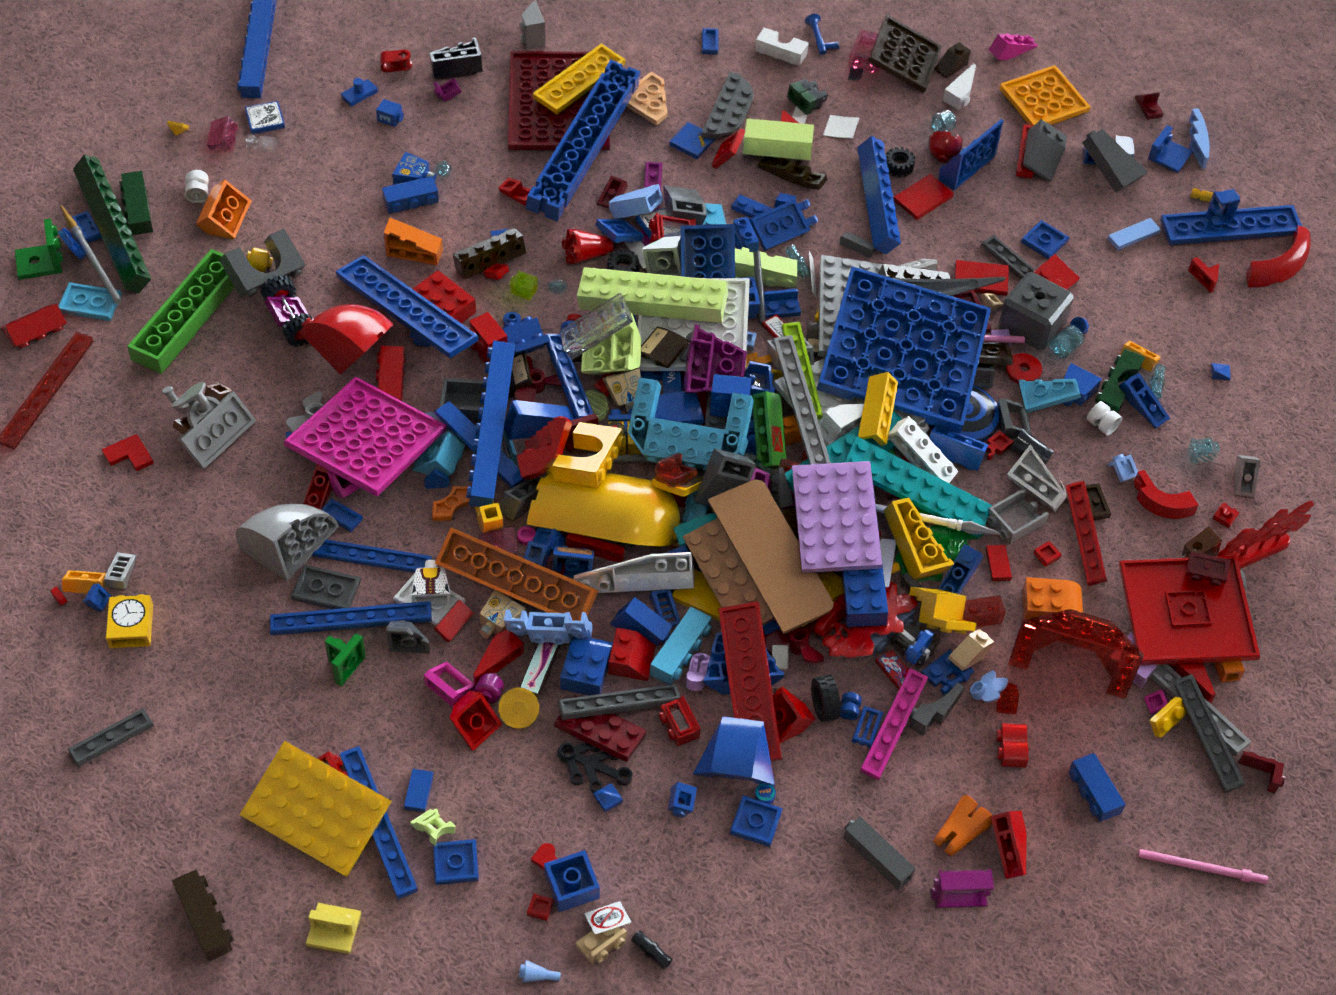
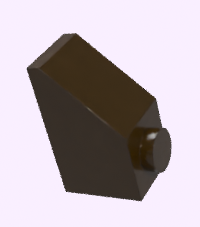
(953, 60)

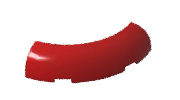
(1284, 266)

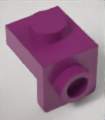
(447, 90)

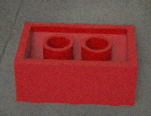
(34, 325)

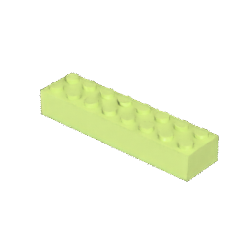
(655, 294)

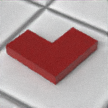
(131, 449)

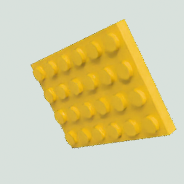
(315, 808)

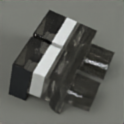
(903, 640)

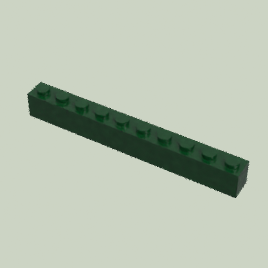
(112, 224)

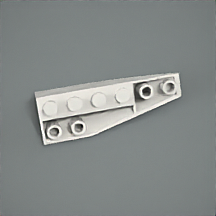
(643, 574)

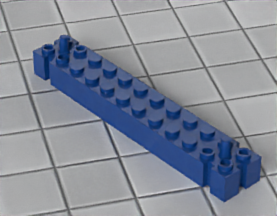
(583, 141)

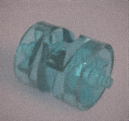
(1067, 341)

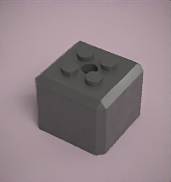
(1036, 310)

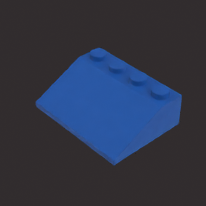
(971, 158)
(708, 251)

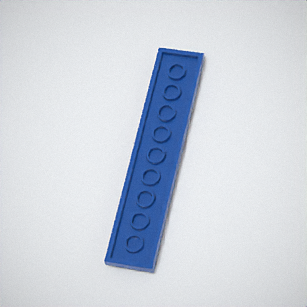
(407, 306)

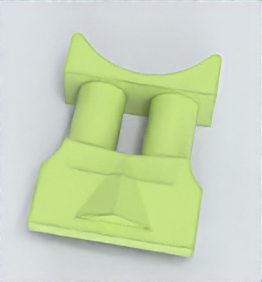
(425, 822)

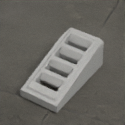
(120, 582)

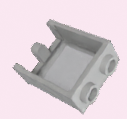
(1015, 517)

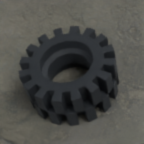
(900, 155)
(623, 257)

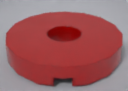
(1024, 360)

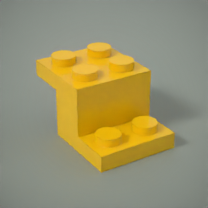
(942, 610)

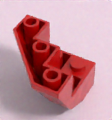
(544, 448)

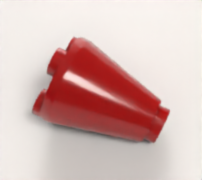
(584, 246)

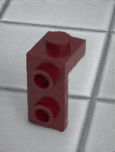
(1267, 765)

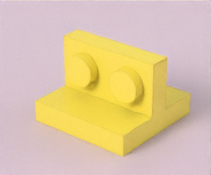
(333, 928)

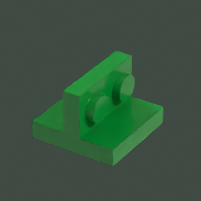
(344, 657)

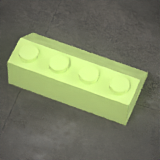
(778, 139)

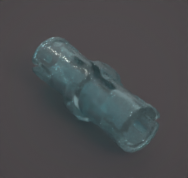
(802, 268)
(1158, 376)

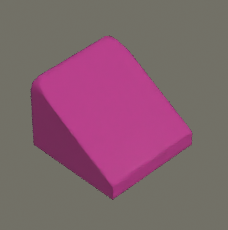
(1156, 701)

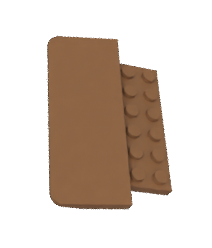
(756, 557)

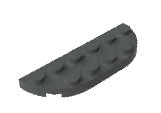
(729, 108)

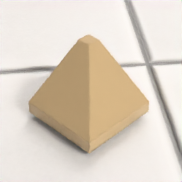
(991, 301)

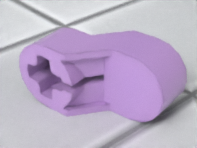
(697, 671)

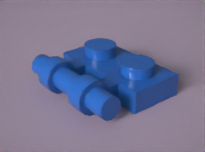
(943, 668)

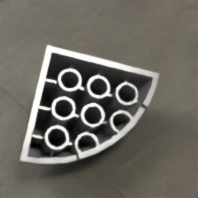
(285, 536)

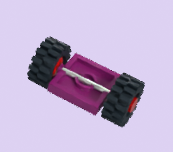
(285, 308)

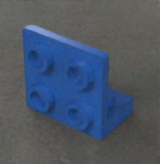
(1168, 152)

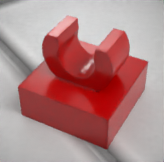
(1225, 515)

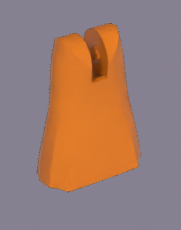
(963, 825)

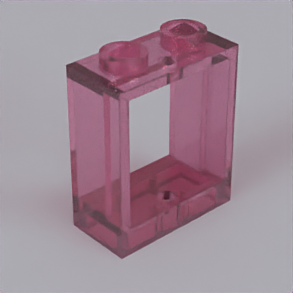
(857, 60)

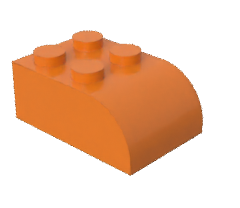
(1049, 596)

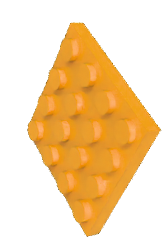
(1044, 96)

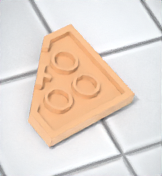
(650, 99)

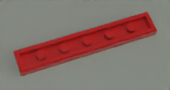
(1086, 533)

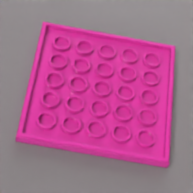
(365, 436)

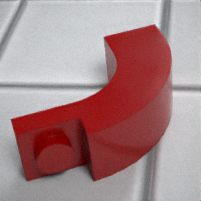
(1161, 503)

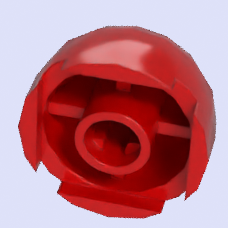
(944, 146)

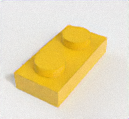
(1168, 717)

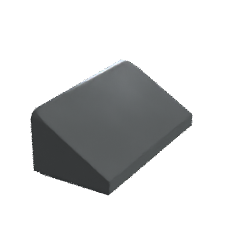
(857, 244)

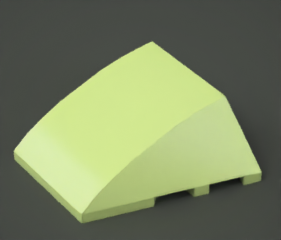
(614, 354)

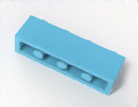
(680, 646)

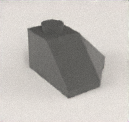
(406, 638)

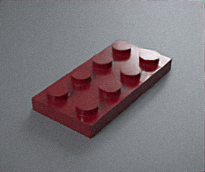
(605, 733)

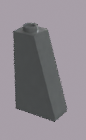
(1112, 160)

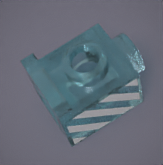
(1203, 450)

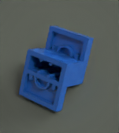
(526, 335)

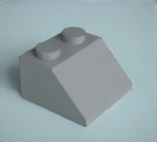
(532, 27)
(663, 256)

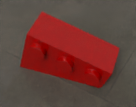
(391, 370)

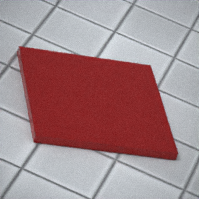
(1186, 618)

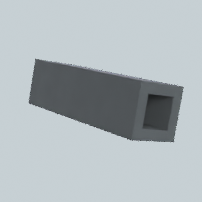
(879, 852)

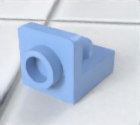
(1124, 467)

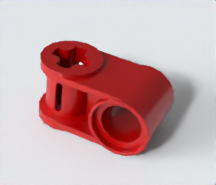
(393, 60)

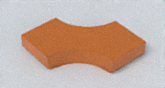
(444, 509)

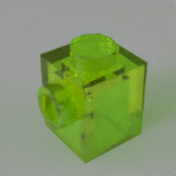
(524, 285)

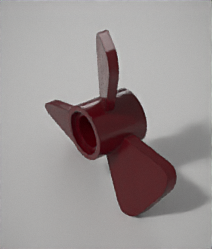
(539, 380)
(797, 641)

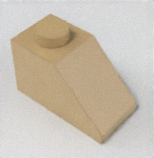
(971, 650)

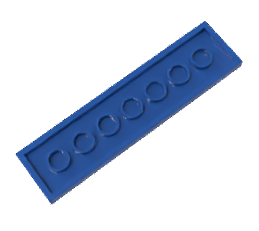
(1246, 224)

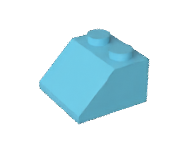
(440, 455)

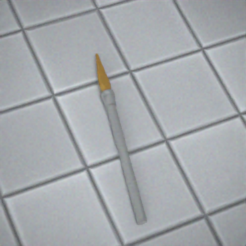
(77, 233)

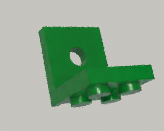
(48, 256)

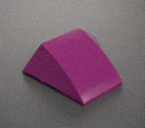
(710, 356)

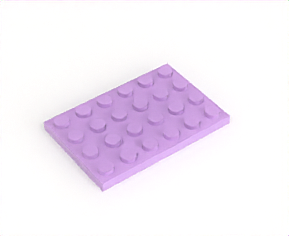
(836, 517)

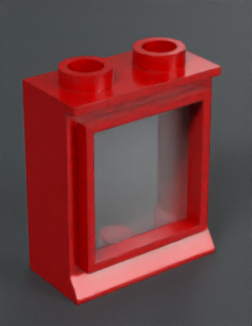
(667, 226)

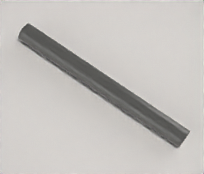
(759, 284)

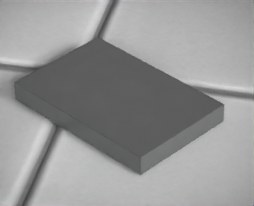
(325, 588)

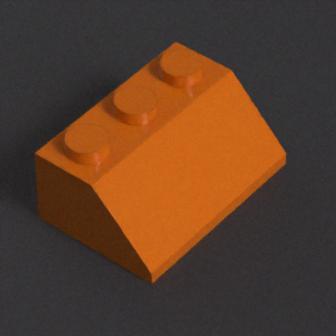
(223, 211)

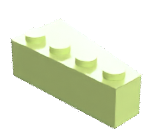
(775, 270)

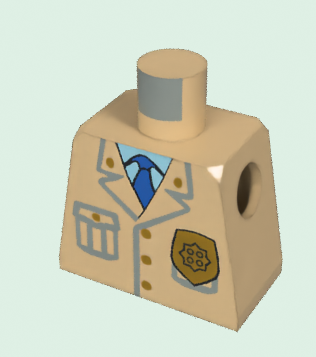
(623, 387)
(494, 611)

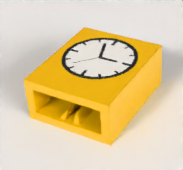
(129, 621)

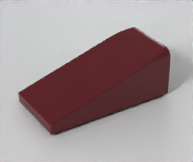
(612, 189)

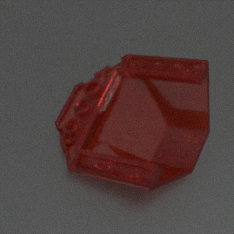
(1085, 631)

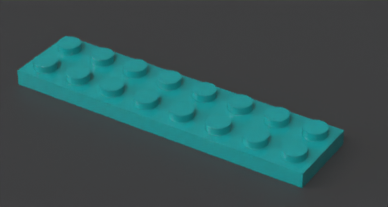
(921, 487)

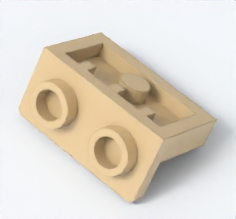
(597, 946)

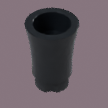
(1023, 441)

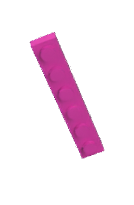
(893, 724)

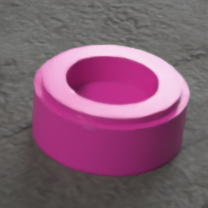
(525, 534)

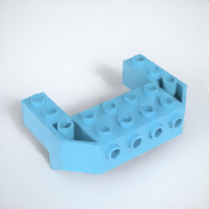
(664, 438)

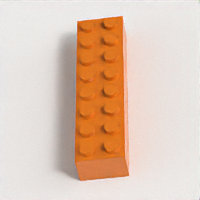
(514, 575)

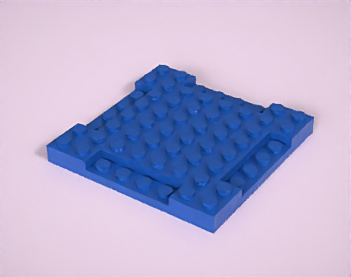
(916, 336)

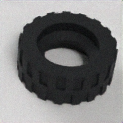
(825, 698)

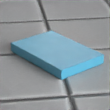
(88, 302)

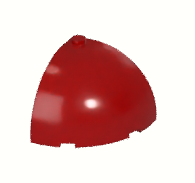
(344, 333)

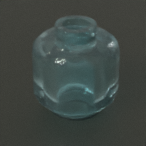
(943, 121)

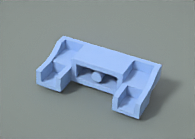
(548, 626)

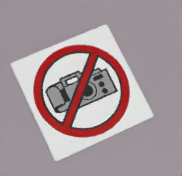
(607, 917)

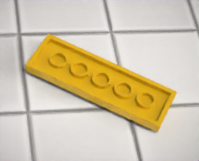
(576, 79)

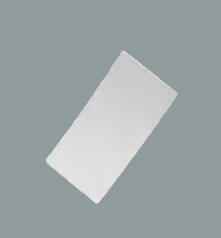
(836, 127)

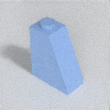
(636, 202)

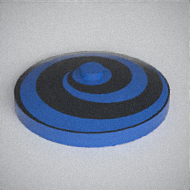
(981, 416)

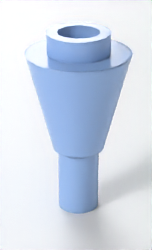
(531, 972)

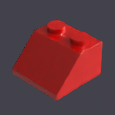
(631, 655)

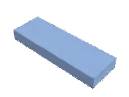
(1134, 234)

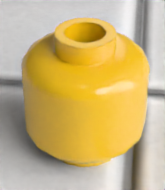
(259, 259)

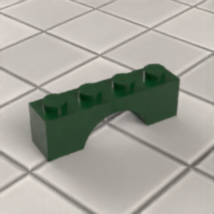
(1126, 366)

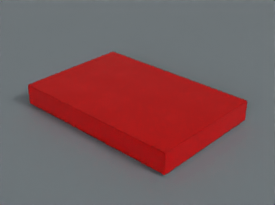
(923, 196)
(971, 269)

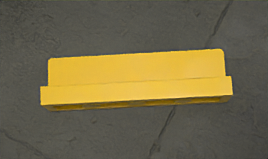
(878, 408)

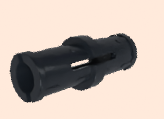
(651, 949)

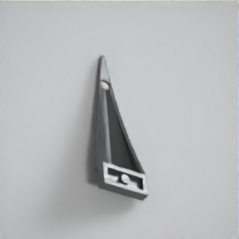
(953, 286)

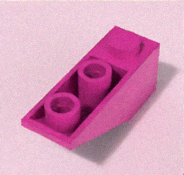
(1009, 46)

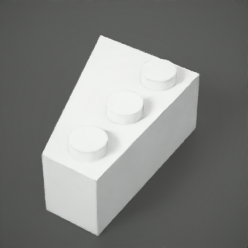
(1035, 477)

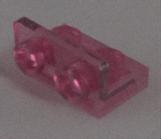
(222, 133)

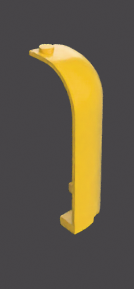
(618, 510)

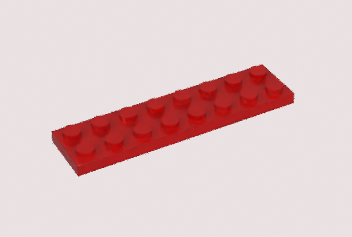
(749, 669)

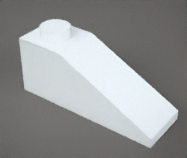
(958, 92)
(842, 419)

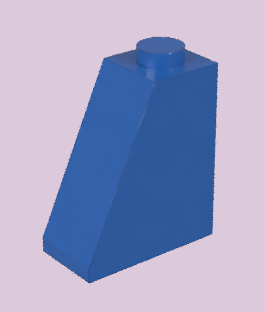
(642, 619)

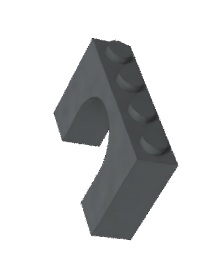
(249, 280)

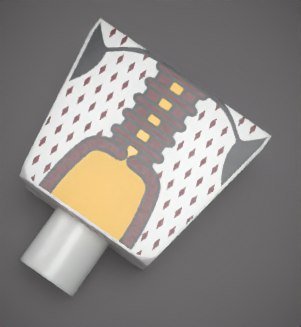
(431, 585)

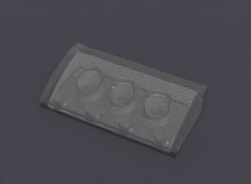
(595, 326)

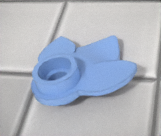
(988, 687)

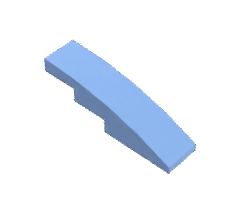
(1199, 138)

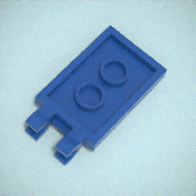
(782, 223)

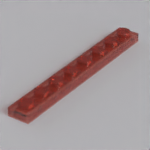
(45, 390)

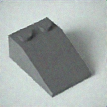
(1044, 149)

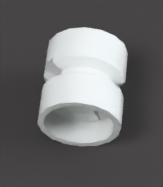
(196, 186)
(1104, 418)

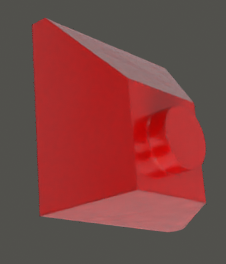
(791, 714)
(474, 719)

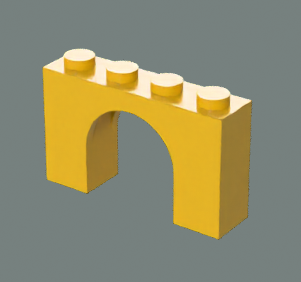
(592, 469)

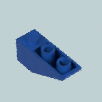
(962, 570)

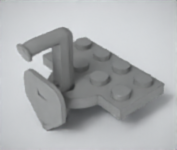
(211, 422)

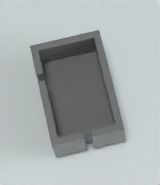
(464, 396)

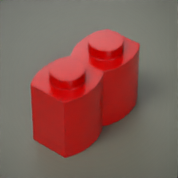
(1013, 745)

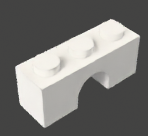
(791, 52)

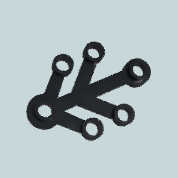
(591, 764)

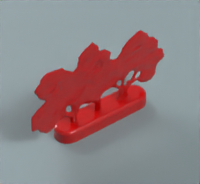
(1272, 538)
(858, 639)

